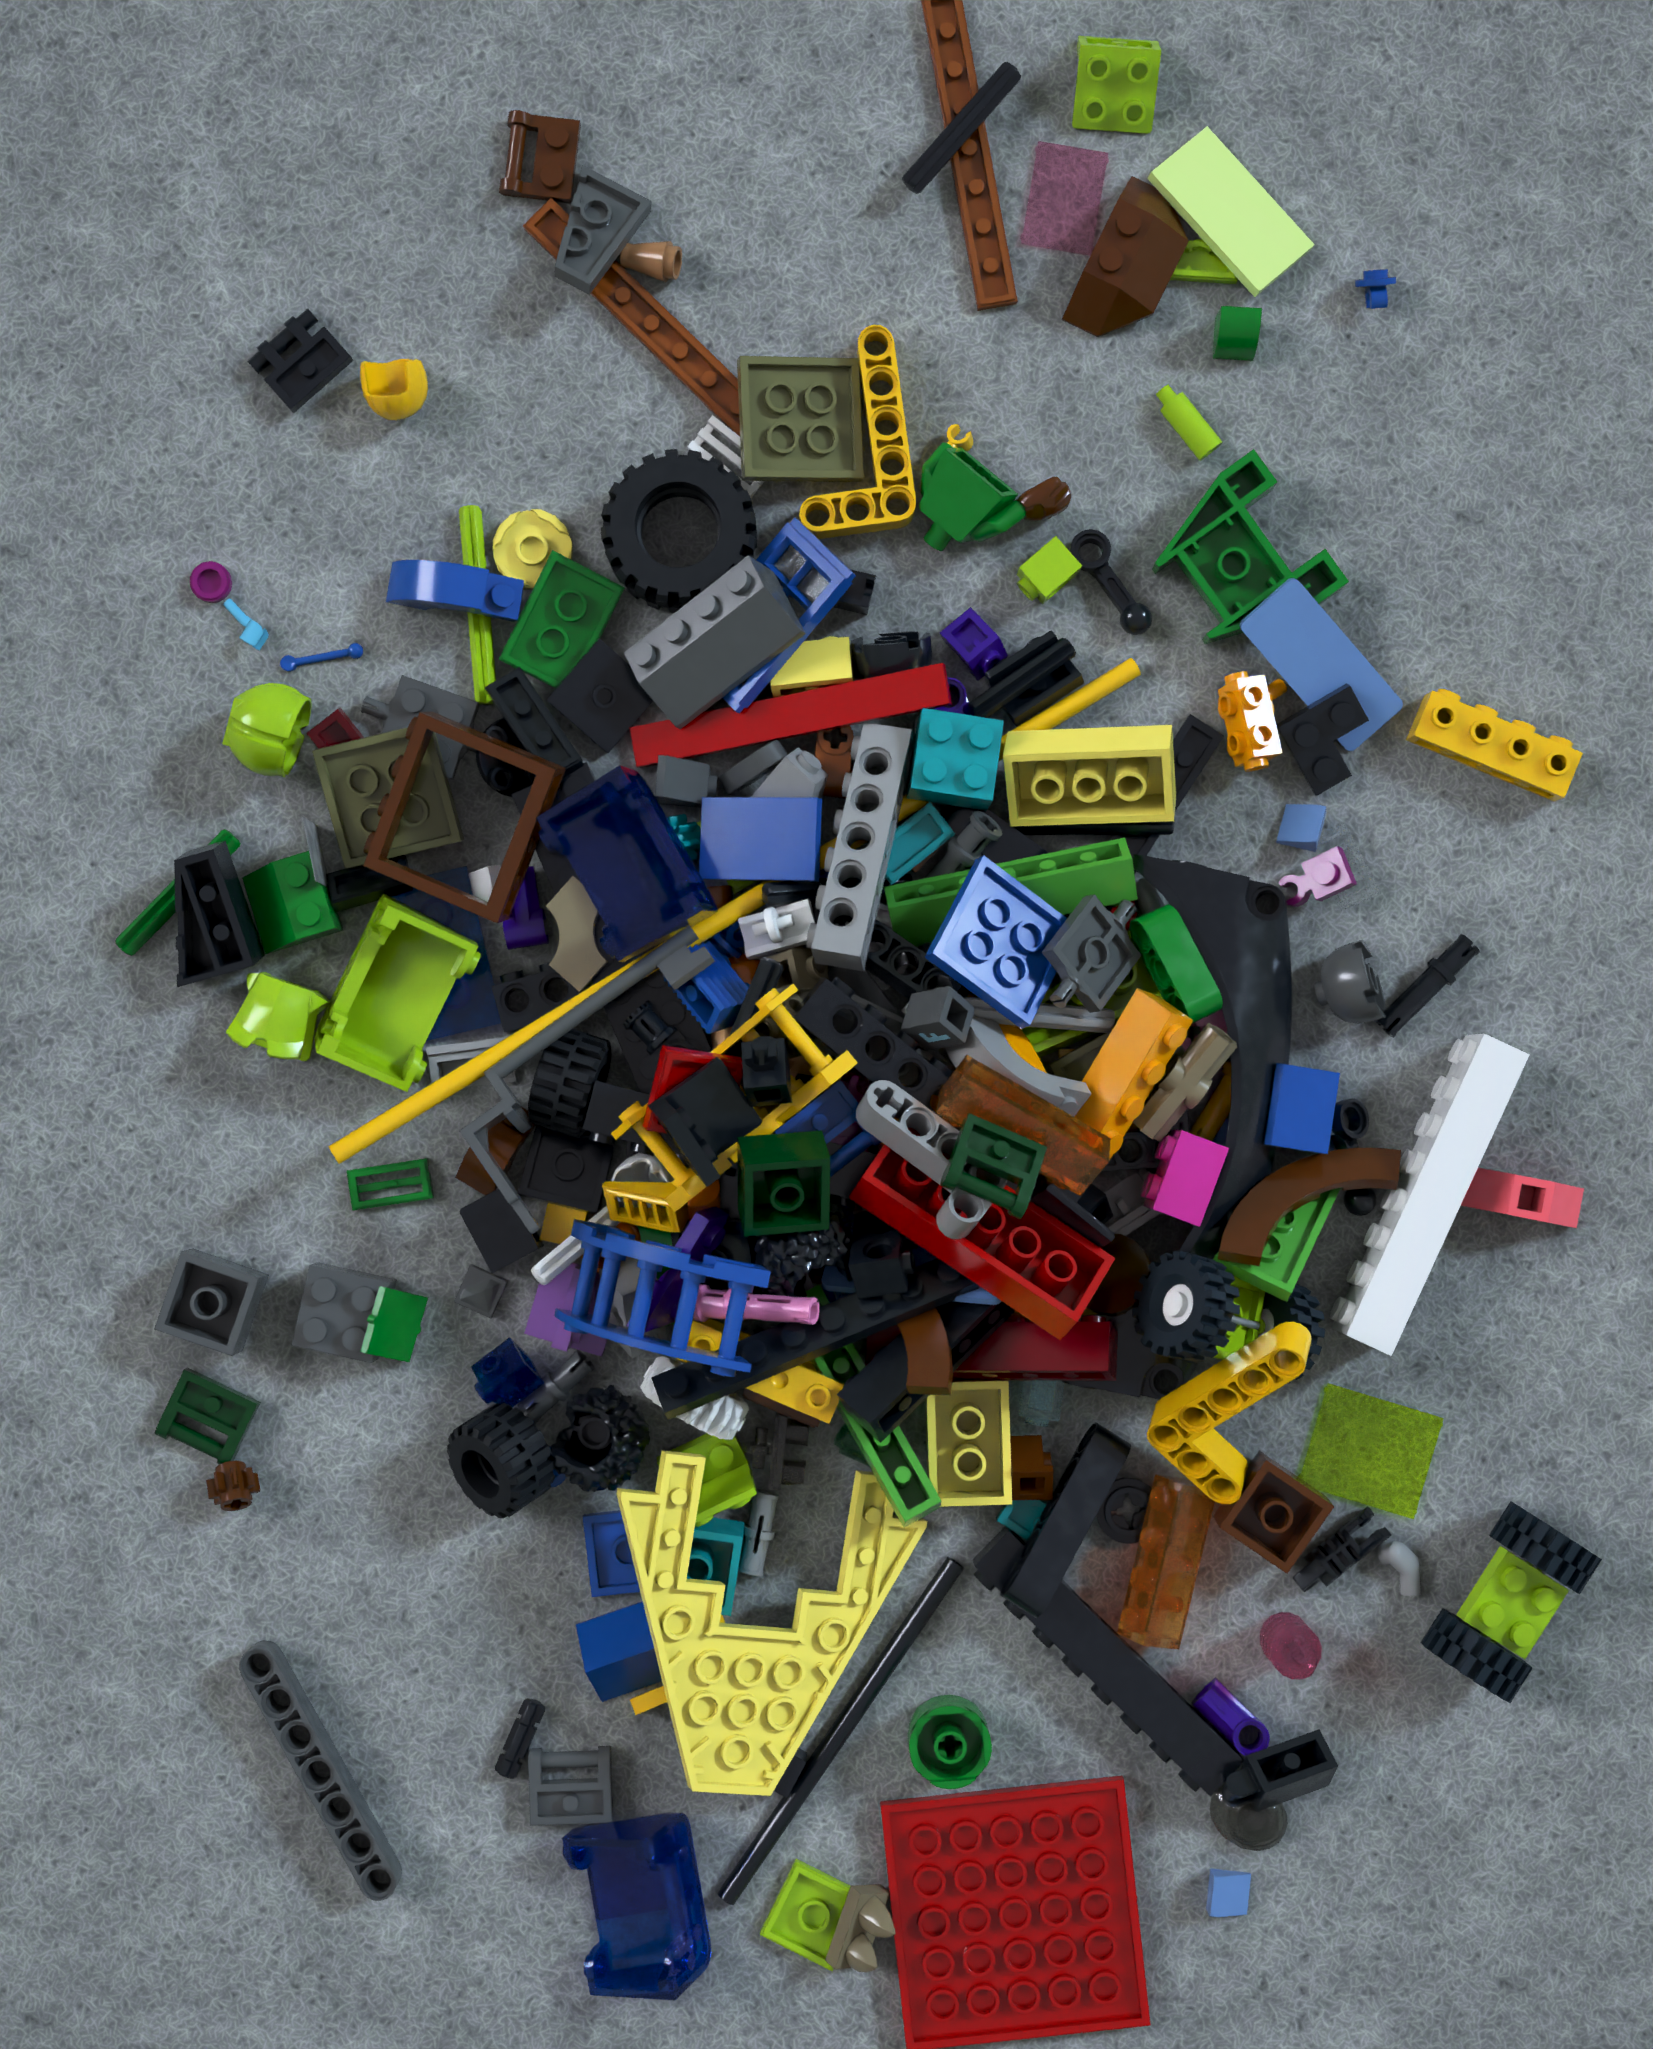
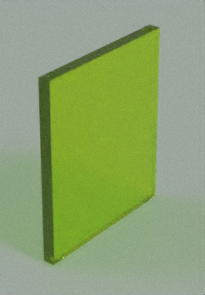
(1370, 1450)

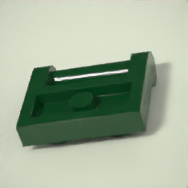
(1000, 1154)
(210, 1405)

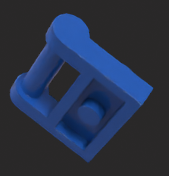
(832, 1114)

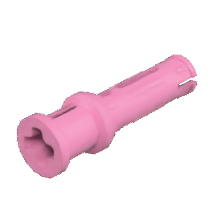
(777, 1308)

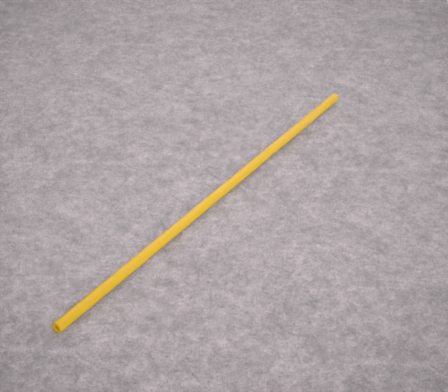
(726, 916)

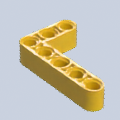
(882, 448)
(1187, 1416)

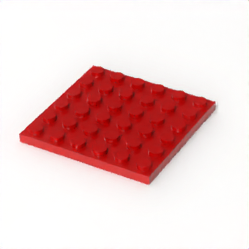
(1015, 1913)

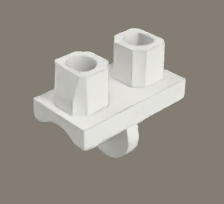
(776, 928)

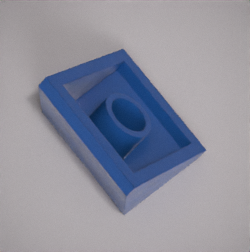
(1302, 1108)
(618, 1652)

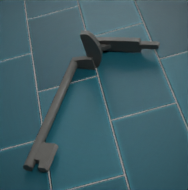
(676, 965)

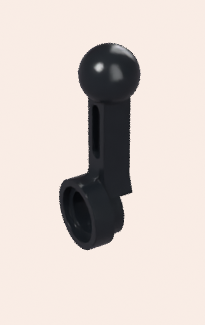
(1134, 616)
(1363, 1200)

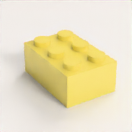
(970, 1443)

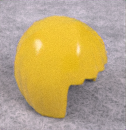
(394, 387)

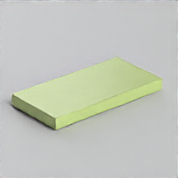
(1230, 211)

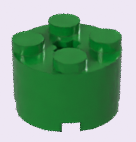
(972, 1745)

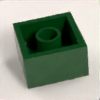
(783, 1183)

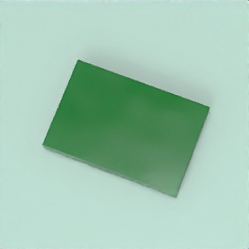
(560, 619)

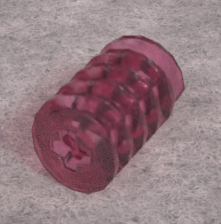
(1294, 1661)

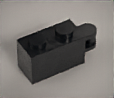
(1281, 1773)

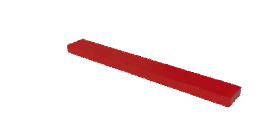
(794, 715)

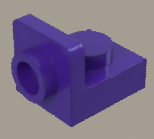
(974, 643)

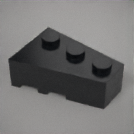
(213, 916)

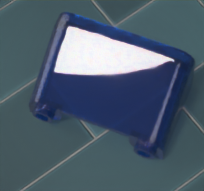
(628, 862)
(643, 1905)

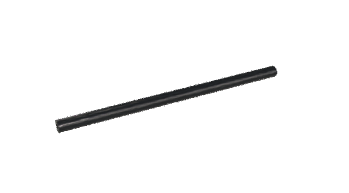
(840, 1730)

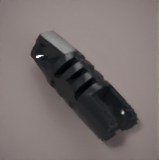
(1339, 1552)

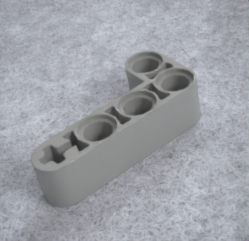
(923, 1150)

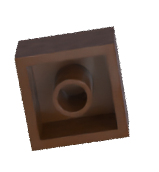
(1274, 1512)

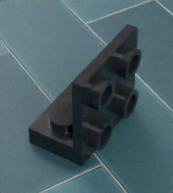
(705, 1117)

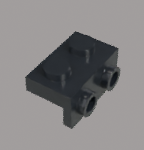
(1043, 693)

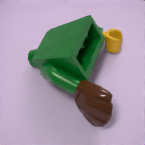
(973, 502)

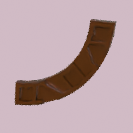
(1296, 1185)
(927, 1350)

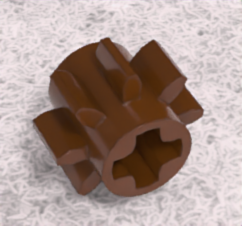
(233, 1486)

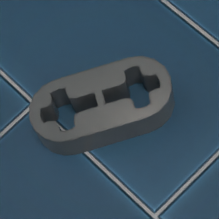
(752, 767)

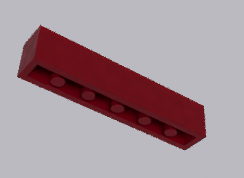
(1030, 1353)

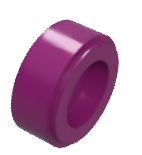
(210, 582)

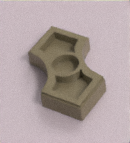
(577, 953)

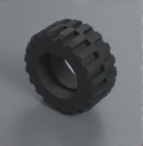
(661, 480)

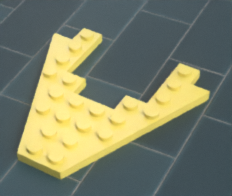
(741, 1690)

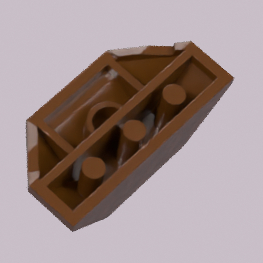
(1128, 262)

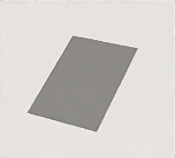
(315, 851)

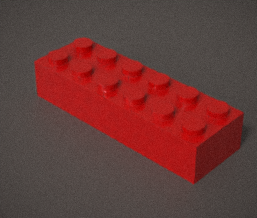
(1026, 1263)

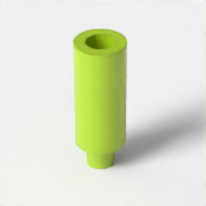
(1188, 422)

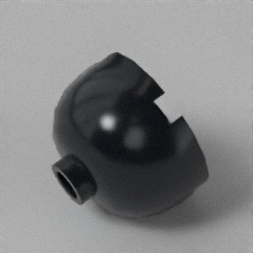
(891, 653)

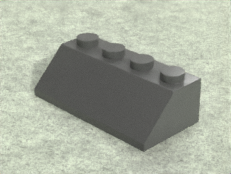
(715, 641)

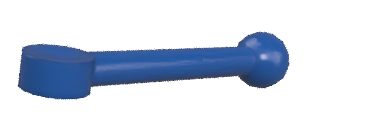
(290, 663)

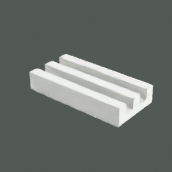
(705, 436)

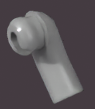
(1405, 1562)

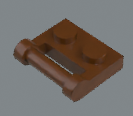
(553, 161)

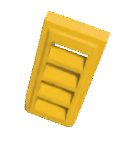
(644, 1192)

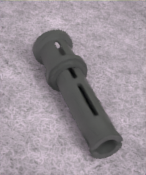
(968, 845)

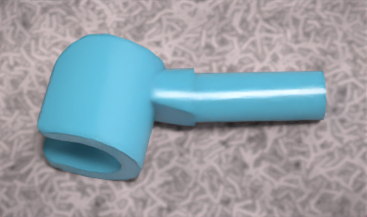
(253, 633)

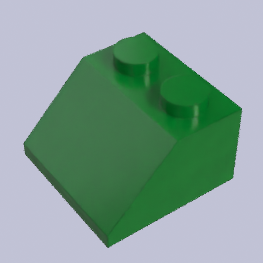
(290, 903)

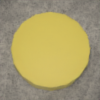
(528, 560)

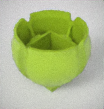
(266, 728)

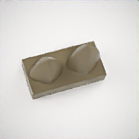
(859, 1923)

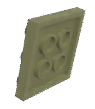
(800, 419)
(360, 774)

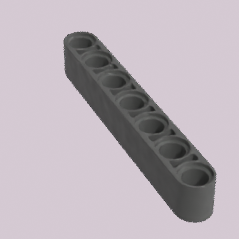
(321, 1789)

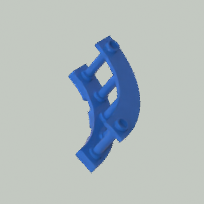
(651, 1257)

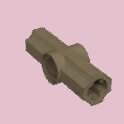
(1185, 1081)

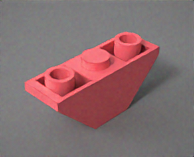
(1524, 1197)

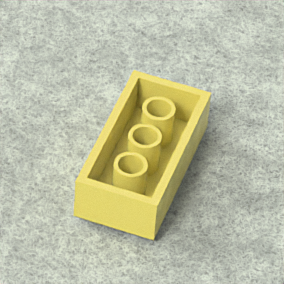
(1090, 775)

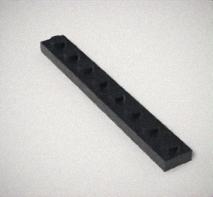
(797, 1343)

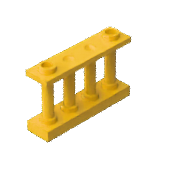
(796, 1388)

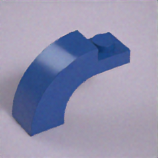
(454, 587)

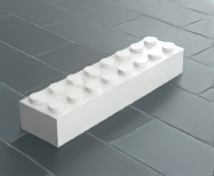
(1428, 1191)

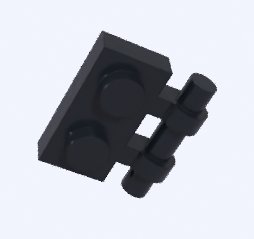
(307, 368)

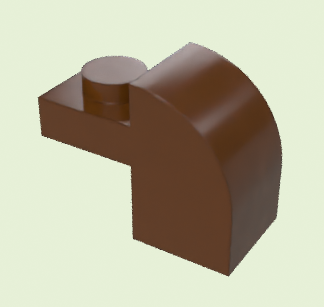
(504, 1144)

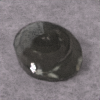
(1245, 1826)

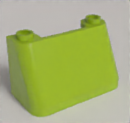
(393, 993)

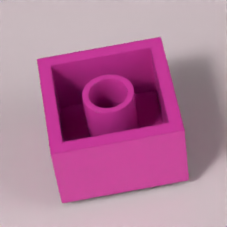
(1184, 1176)

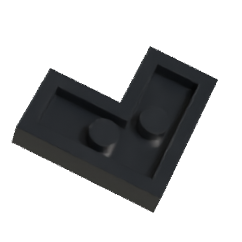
(1312, 732)

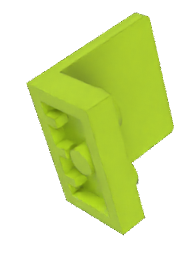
(1116, 84)
(726, 1475)

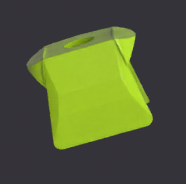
(278, 1017)

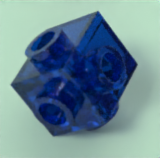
(506, 1375)

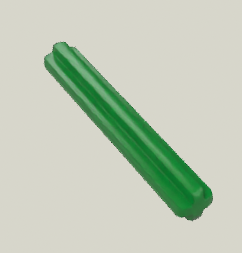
(161, 908)

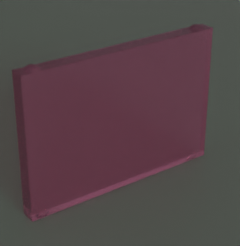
(1064, 198)

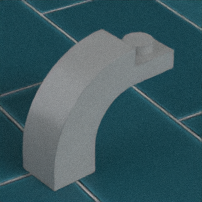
(989, 1046)

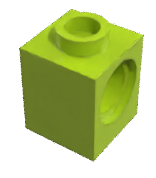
(1047, 571)

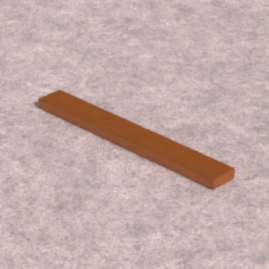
(972, 162)
(650, 324)

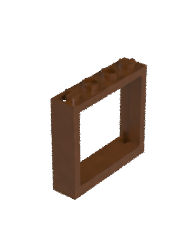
(524, 838)

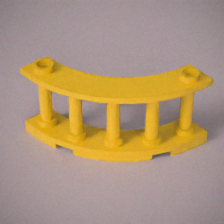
(824, 1070)

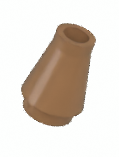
(653, 259)

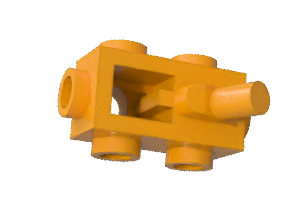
(1249, 719)

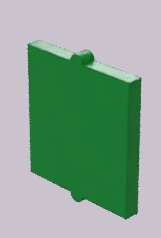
(394, 1324)

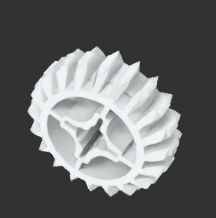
(717, 1418)

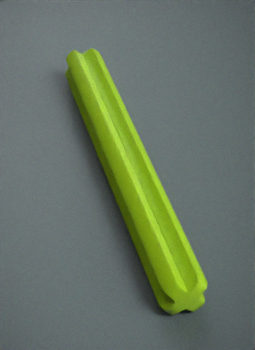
(479, 625)

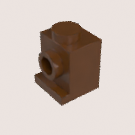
(1030, 1469)

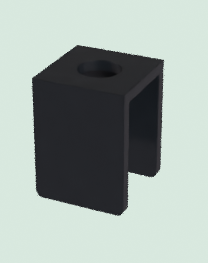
(498, 1231)

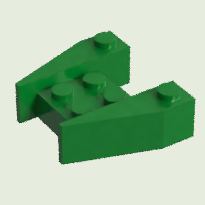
(1231, 556)

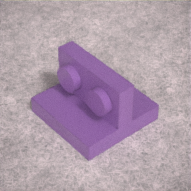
(560, 1294)

